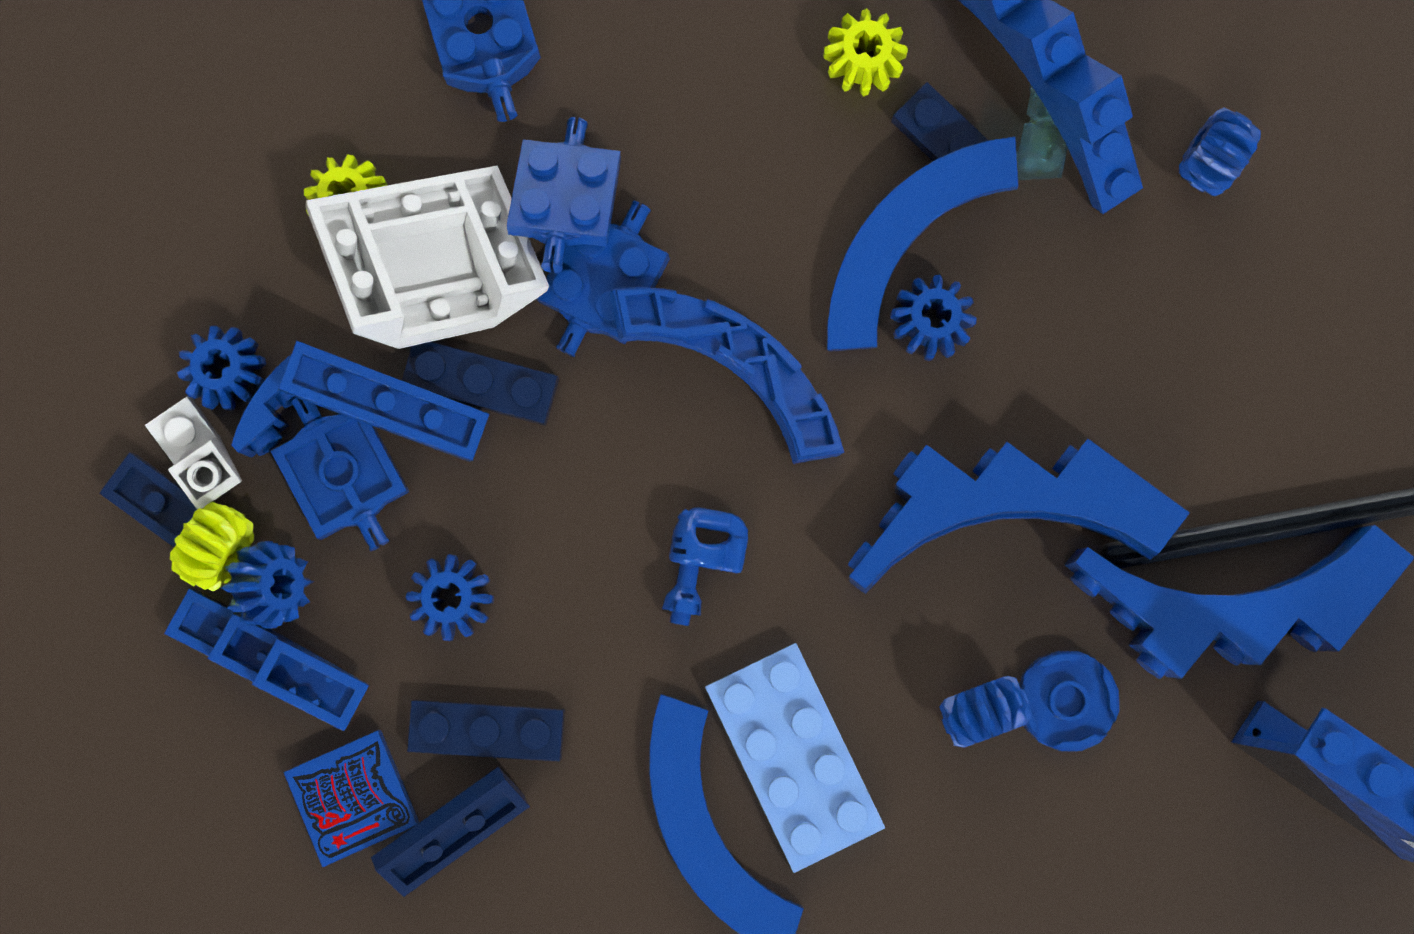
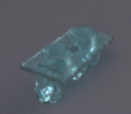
(1041, 145)

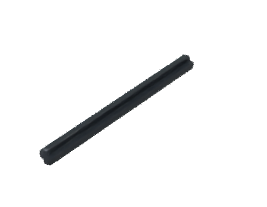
(1271, 527)

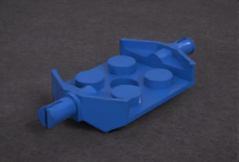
(486, 60)

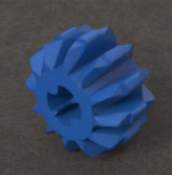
(1219, 152)
(947, 308)
(209, 357)
(449, 580)
(267, 584)
(985, 711)

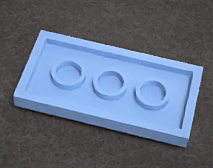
(795, 757)

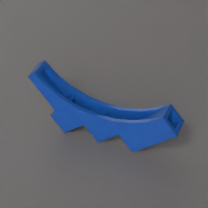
(1078, 92)
(1089, 492)
(1319, 604)

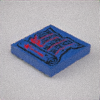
(351, 798)

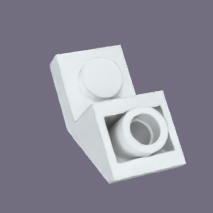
(196, 450)

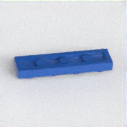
(383, 401)

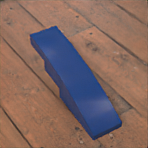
(267, 659)

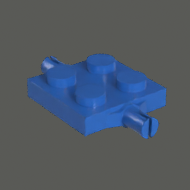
(564, 194)
(593, 271)
(339, 473)

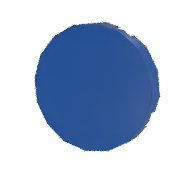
(1069, 700)

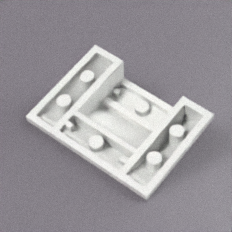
(427, 257)

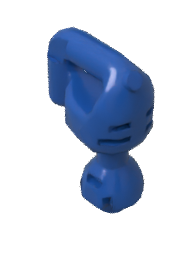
(692, 554)

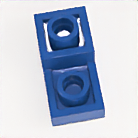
(261, 423)

